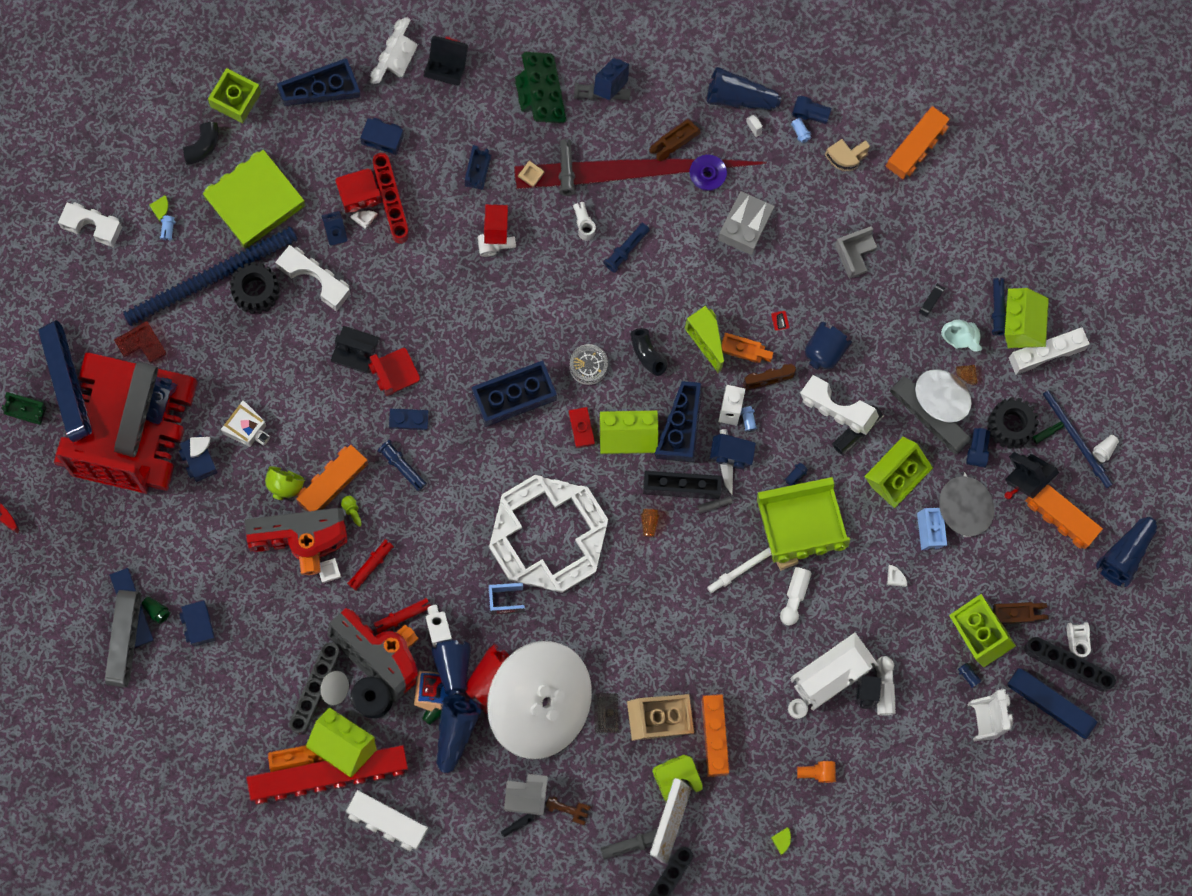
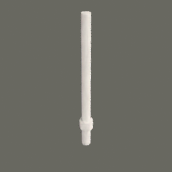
(725, 579)

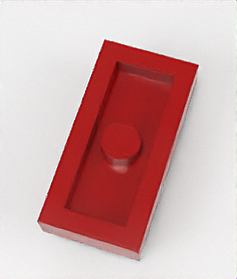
(581, 427)

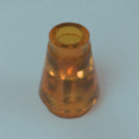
(649, 522)

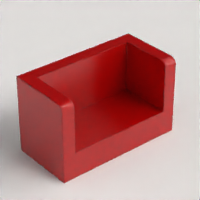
(495, 224)

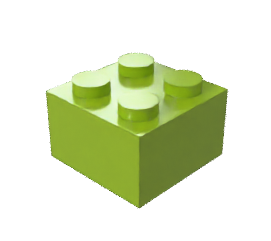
(234, 95)

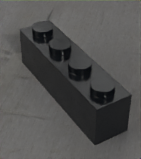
(682, 485)

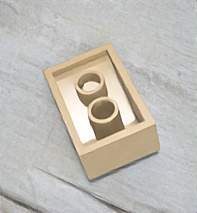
(660, 717)

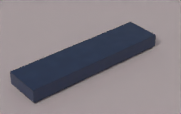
(123, 581)

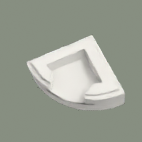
(364, 218)
(198, 445)
(896, 577)

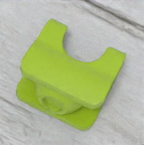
(679, 768)

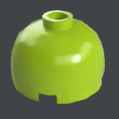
(283, 483)

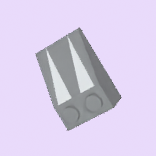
(745, 223)

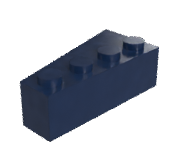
(320, 85)
(681, 429)

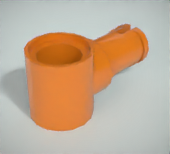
(823, 772)

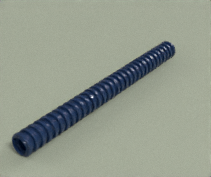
(210, 276)

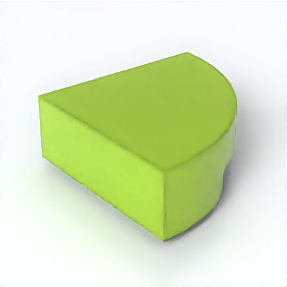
(160, 207)
(782, 840)

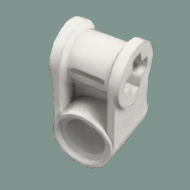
(1079, 636)

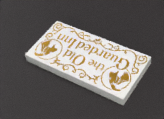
(670, 821)

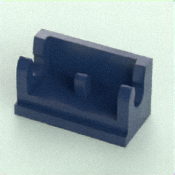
(477, 168)

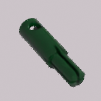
(1047, 432)

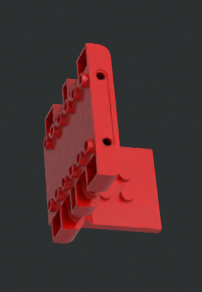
(94, 455)

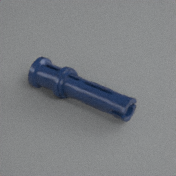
(621, 253)
(999, 313)
(396, 459)

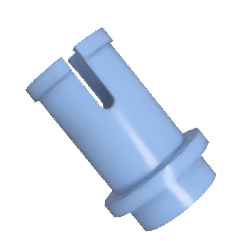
(801, 131)
(167, 227)
(748, 418)

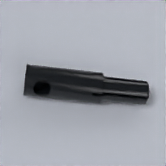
(518, 824)

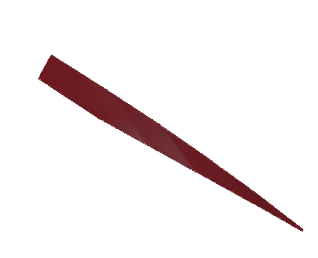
(616, 170)

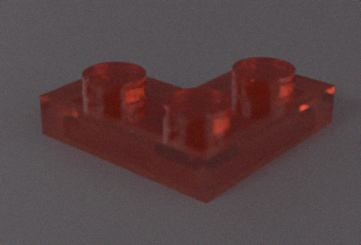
(143, 338)

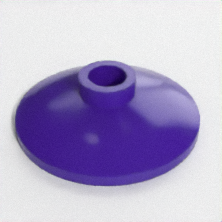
(710, 164)

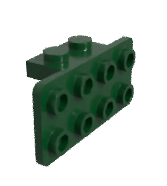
(540, 88)

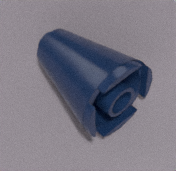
(452, 665)

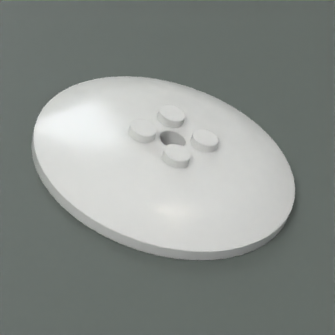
(517, 697)

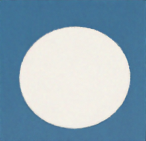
(334, 687)

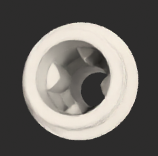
(1104, 450)

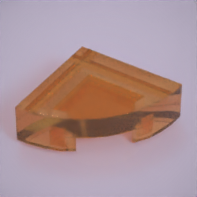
(967, 373)

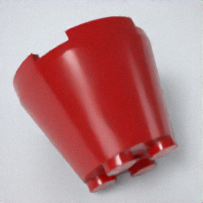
(483, 675)

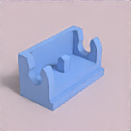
(931, 529)

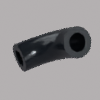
(204, 146)
(646, 352)

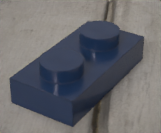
(408, 419)

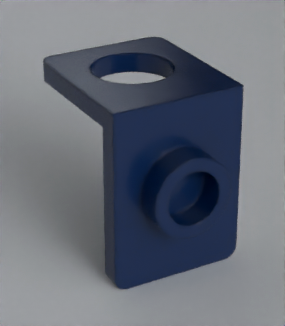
(334, 228)

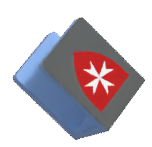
(506, 609)

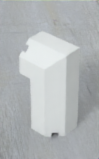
(833, 671)

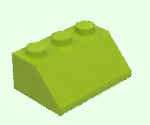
(1026, 318)
(628, 432)
(899, 471)
(341, 742)

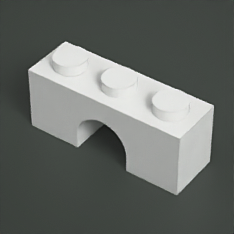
(75, 217)

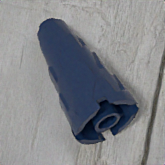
(737, 91)
(1124, 556)
(455, 728)

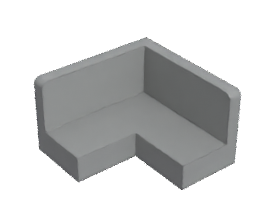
(852, 247)
(527, 796)

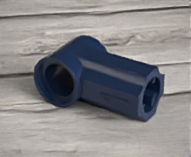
(807, 109)
(978, 452)

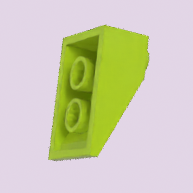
(704, 331)
(982, 630)

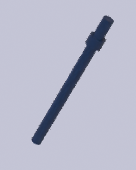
(1098, 470)

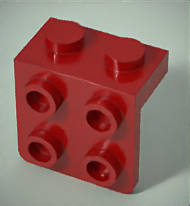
(358, 190)
(394, 371)

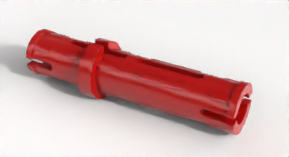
(369, 566)
(401, 616)

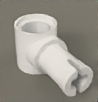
(584, 221)
(491, 249)

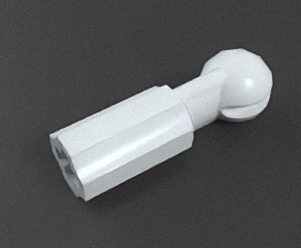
(796, 593)
(884, 670)

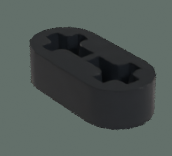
(931, 300)

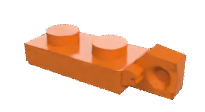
(745, 348)
(292, 758)

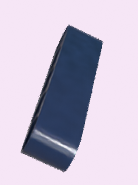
(1052, 703)

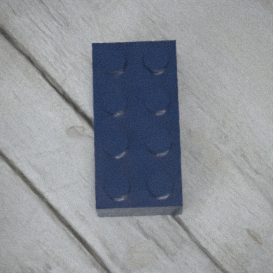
(514, 393)

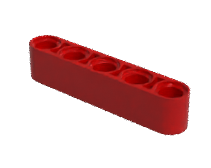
(387, 190)

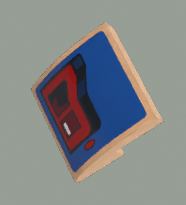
(429, 691)

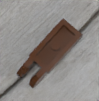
(674, 139)
(769, 377)
(1019, 612)

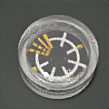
(588, 364)

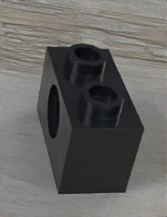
(868, 691)

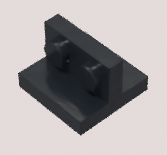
(354, 349)
(1030, 474)

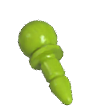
(349, 505)

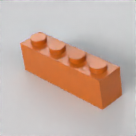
(918, 142)
(332, 480)
(1065, 516)
(715, 735)

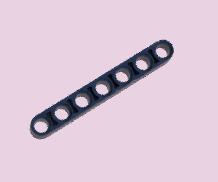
(65, 381)

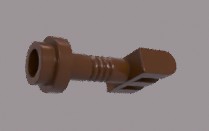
(552, 804)

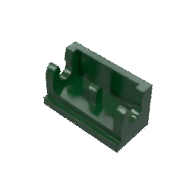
(24, 408)

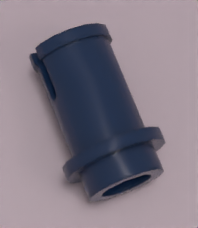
(798, 472)
(969, 674)

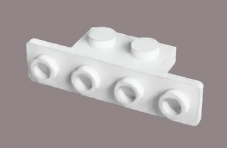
(397, 53)

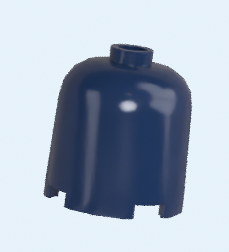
(826, 347)

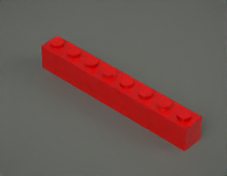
(322, 775)

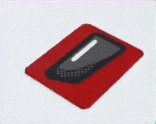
(780, 320)

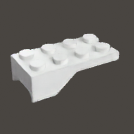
(992, 715)

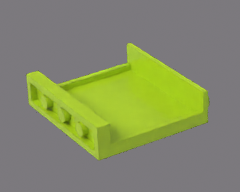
(254, 198)
(802, 520)

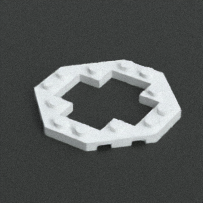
(539, 574)

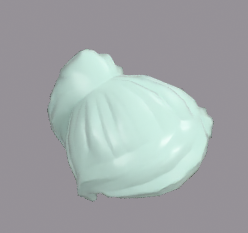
(962, 334)

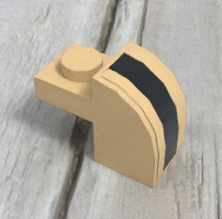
(844, 158)

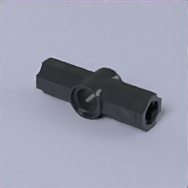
(850, 438)

